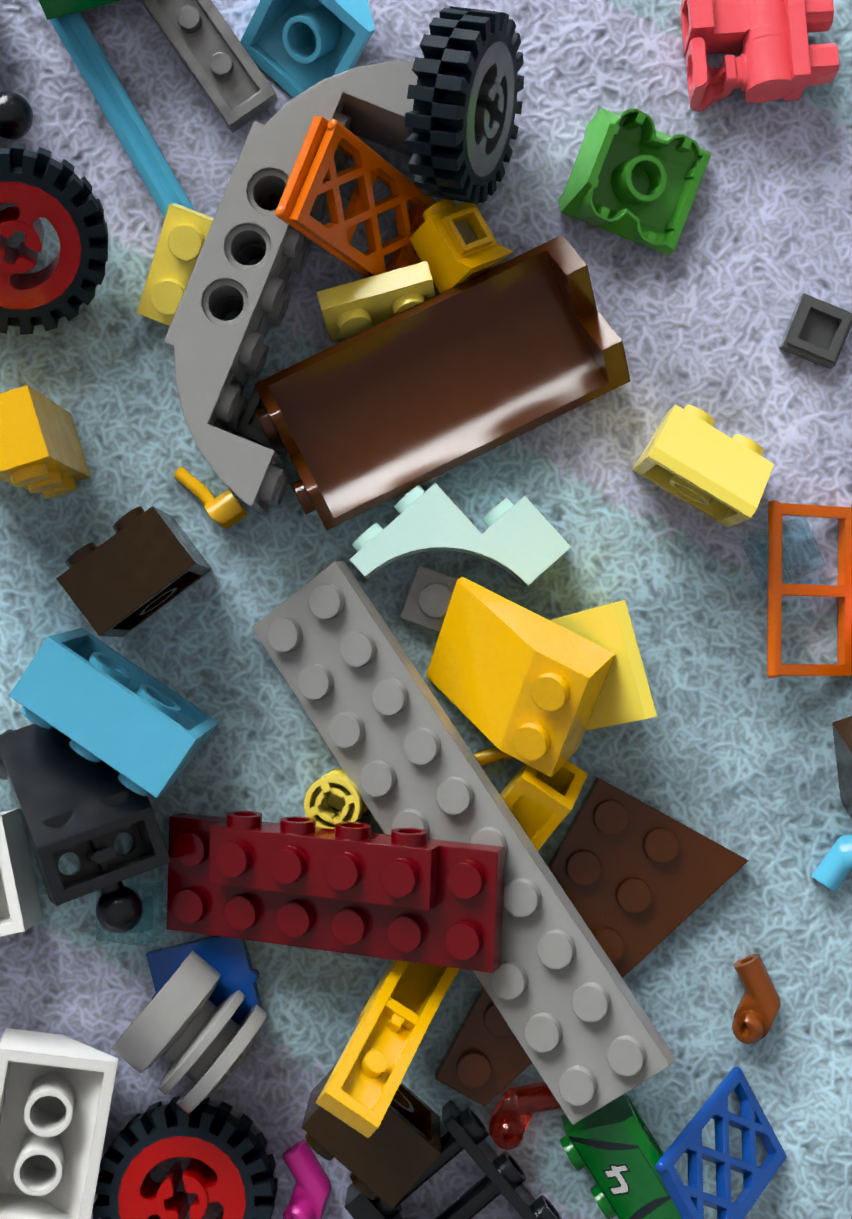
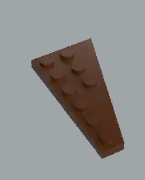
(632, 884)

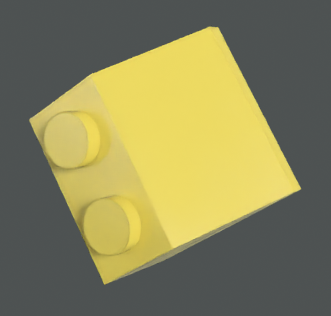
(706, 466)
(626, 688)

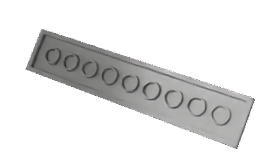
(419, 773)

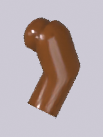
(759, 1002)

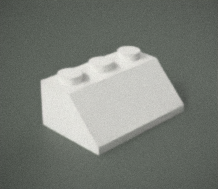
(51, 1124)

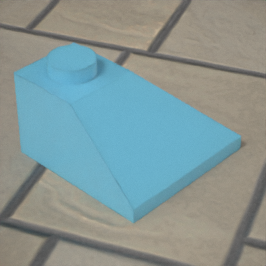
(307, 39)

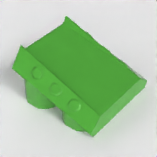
(634, 179)

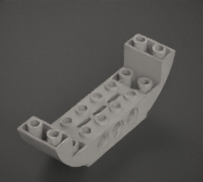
(220, 355)

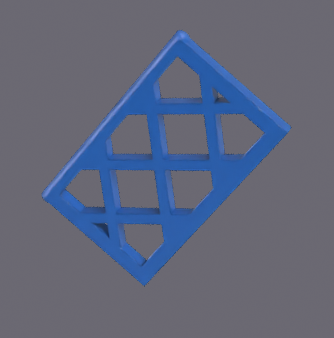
(752, 1123)

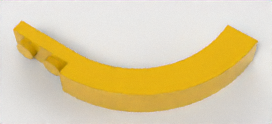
(412, 992)

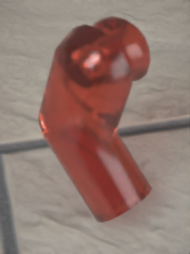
(516, 1110)

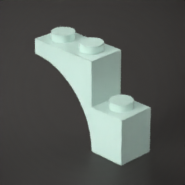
(428, 521)

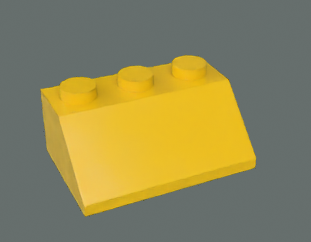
(39, 444)

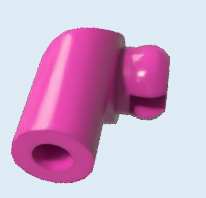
(311, 1186)

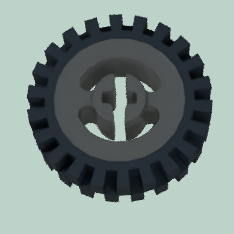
(464, 104)

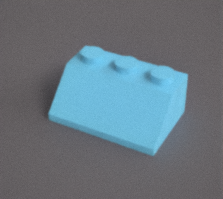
(112, 711)

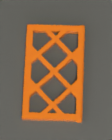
(323, 178)

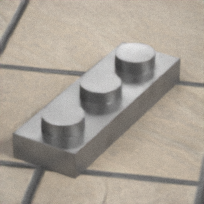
(214, 58)

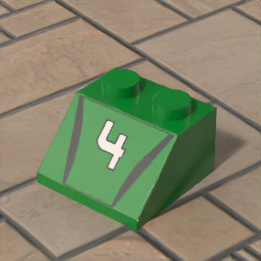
(621, 1160)

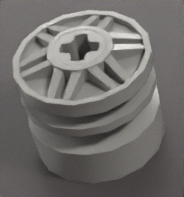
(191, 1033)

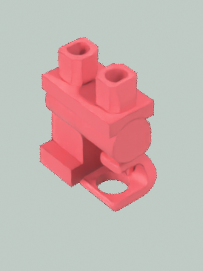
(773, 45)

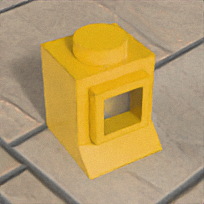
(456, 243)

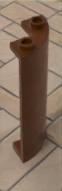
(442, 382)

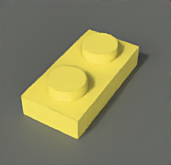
(173, 262)
(374, 299)

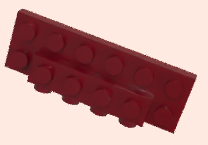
(337, 888)

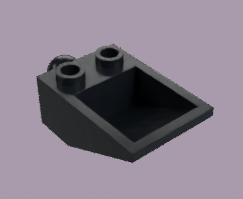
(81, 810)

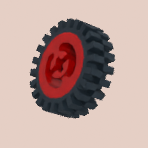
(54, 192)
(224, 1166)

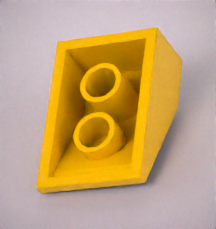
(518, 676)

